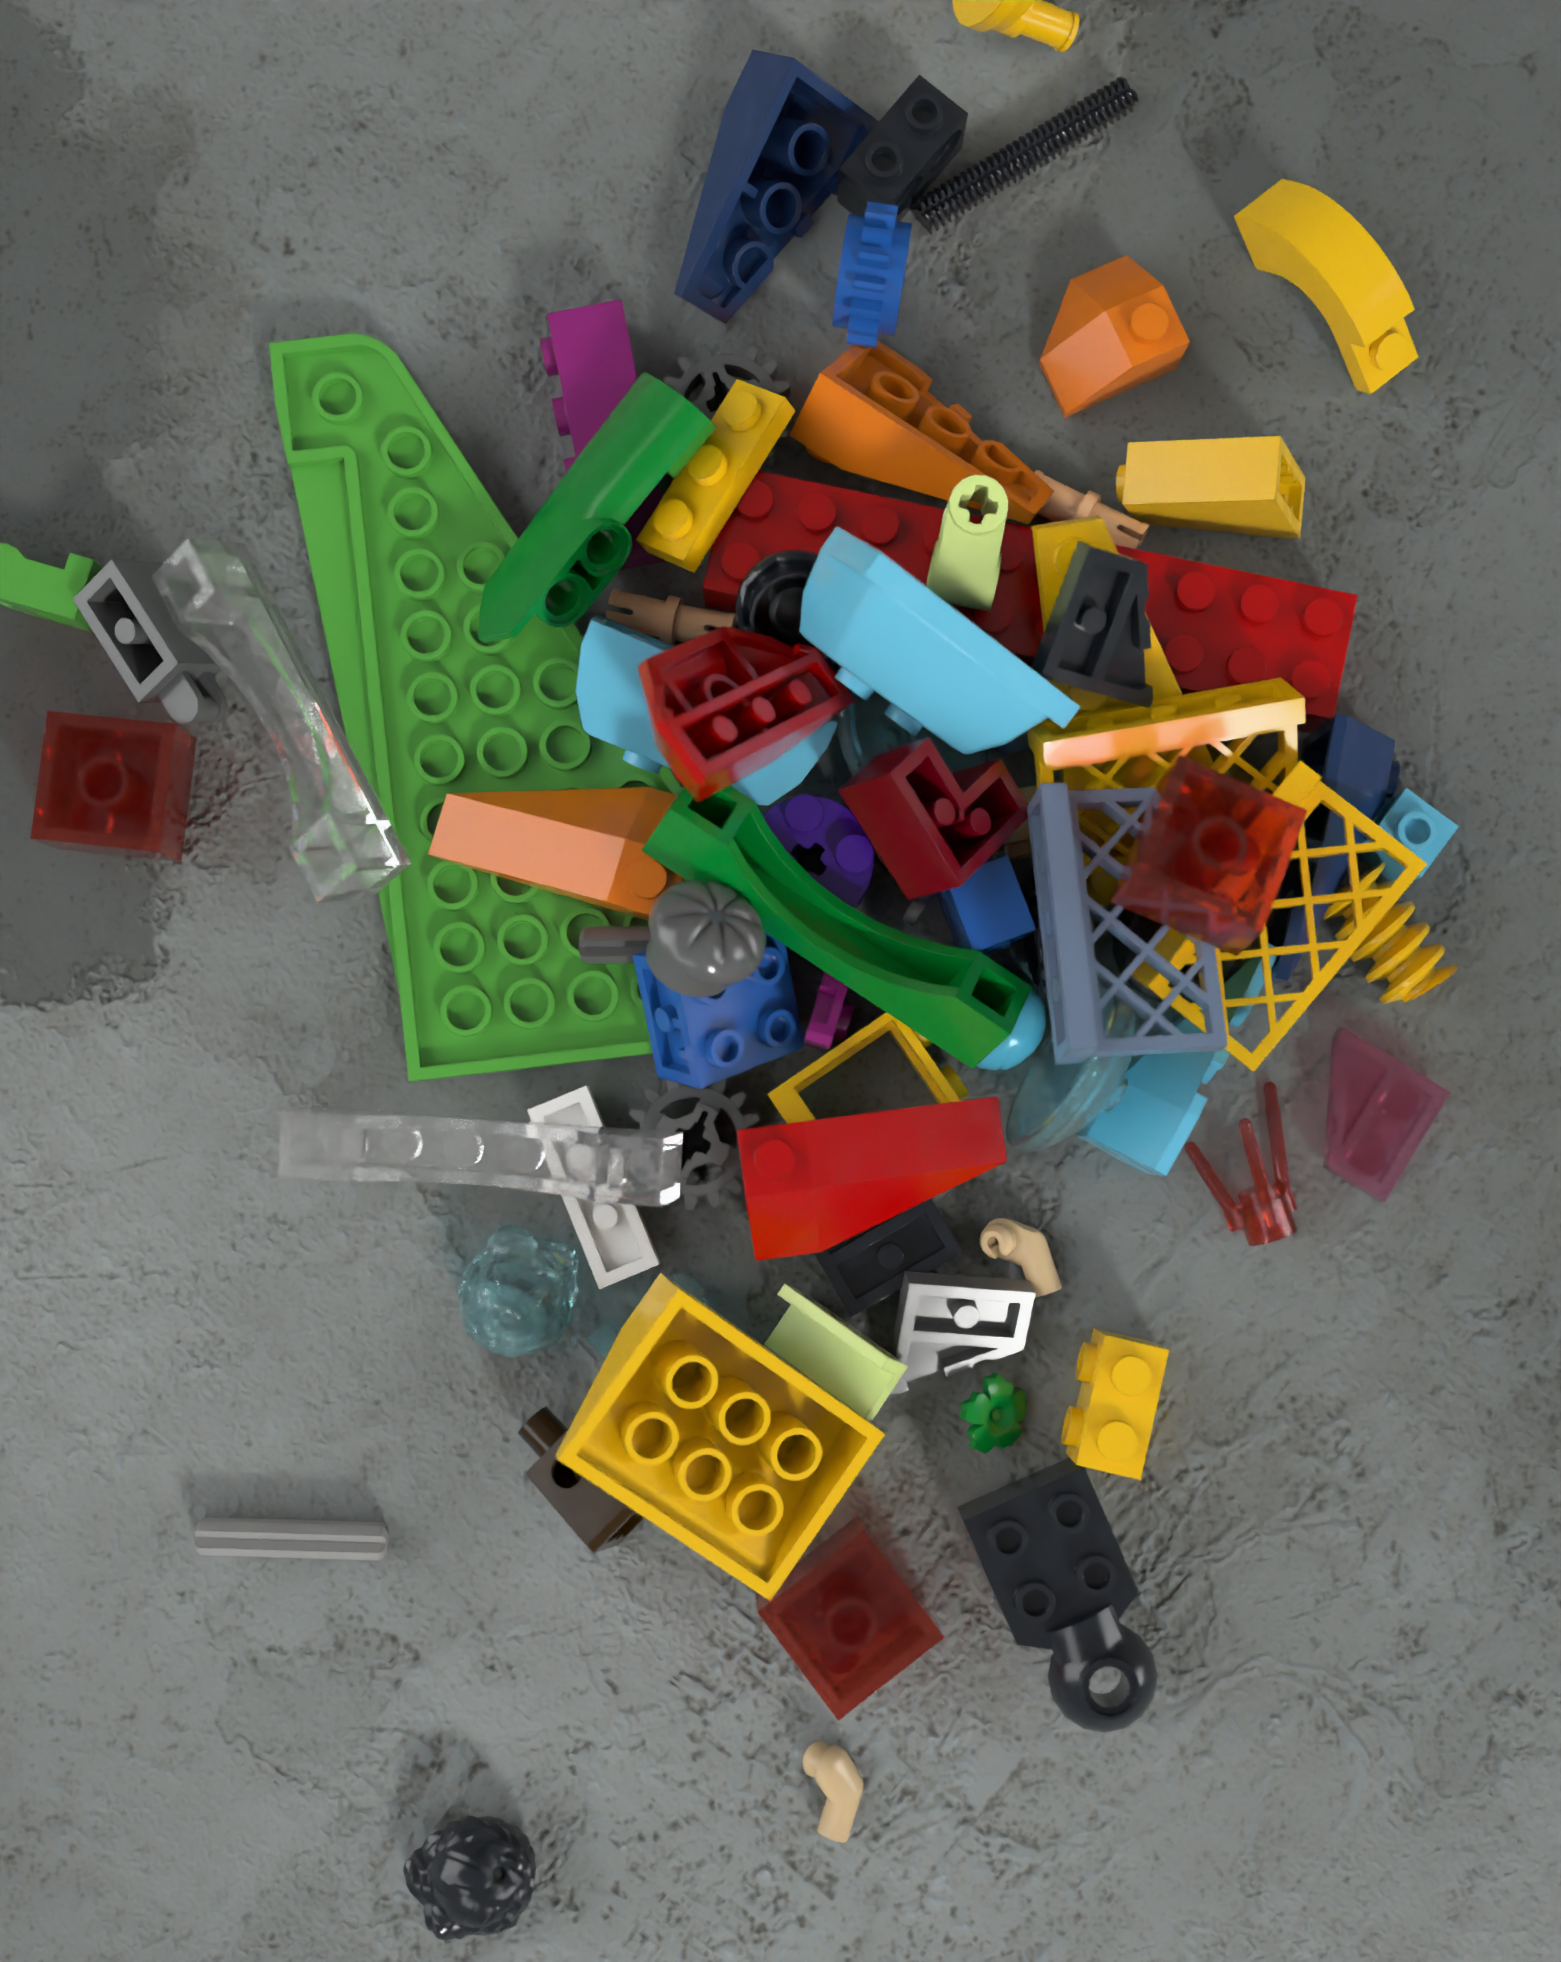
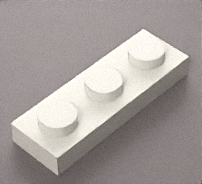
(609, 1232)

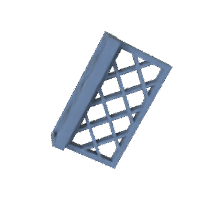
(1069, 940)

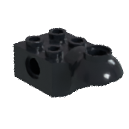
(1065, 1590)

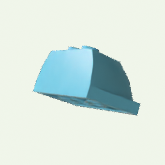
(920, 652)
(616, 710)

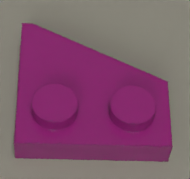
(829, 1016)

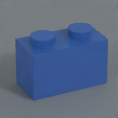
(987, 909)

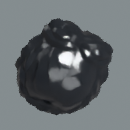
(457, 1882)

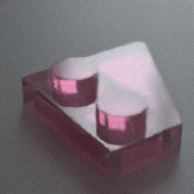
(1374, 1114)

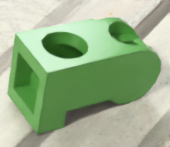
(43, 588)

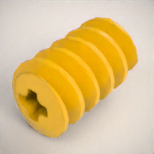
(1393, 944)

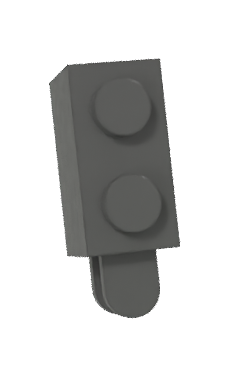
(146, 644)

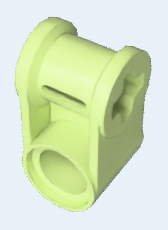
(968, 554)

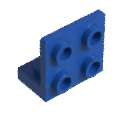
(724, 1033)

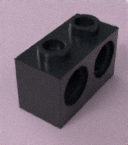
(903, 151)

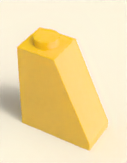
(1214, 485)

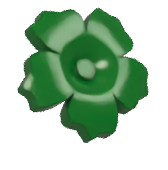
(994, 1414)

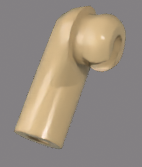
(1024, 1247)

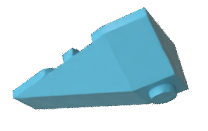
(1162, 1090)

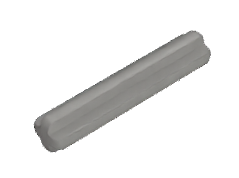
(292, 1538)

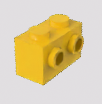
(1114, 1403)

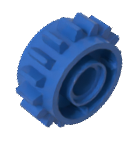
(871, 274)

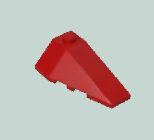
(845, 1174)

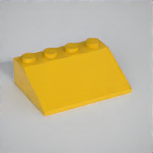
(716, 1438)

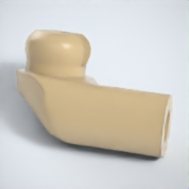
(840, 1784)

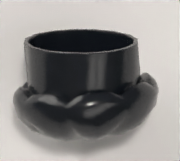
(773, 594)

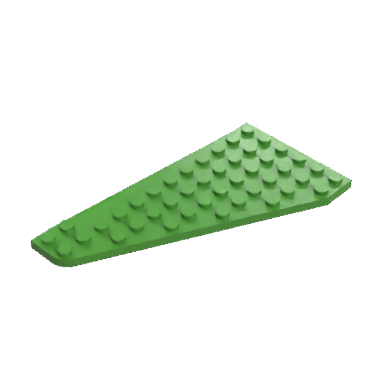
(430, 710)

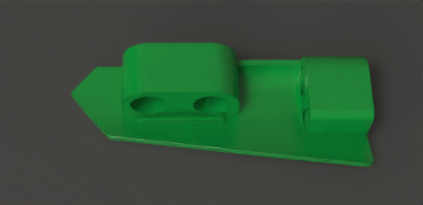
(580, 530)

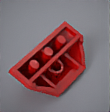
(735, 704)

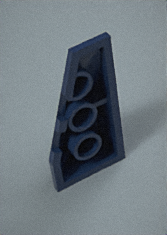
(766, 178)
(1359, 769)

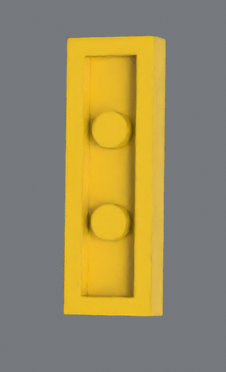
(716, 476)

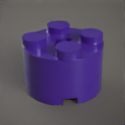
(832, 831)

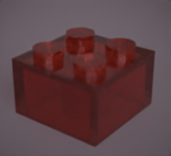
(114, 786)
(1209, 856)
(849, 1618)

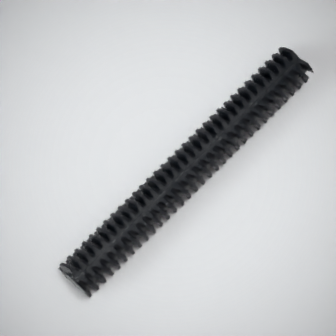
(1024, 153)

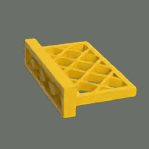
(1176, 726)
(1306, 791)

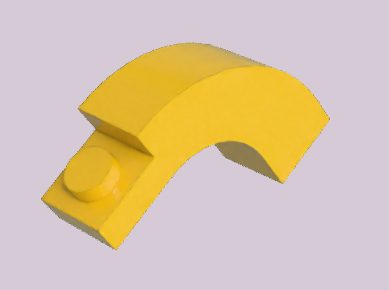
(1342, 271)

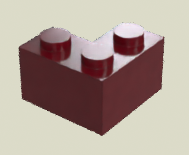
(931, 822)

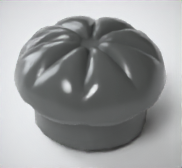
(703, 938)

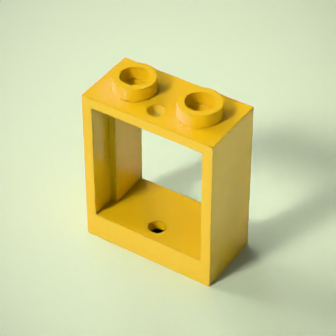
(941, 1083)

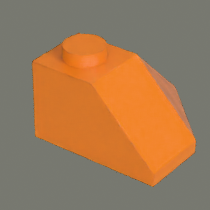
(1111, 336)

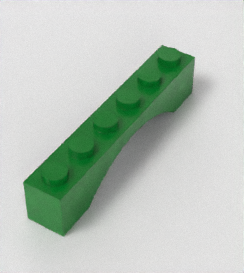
(935, 989)

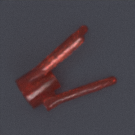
(1267, 1206)

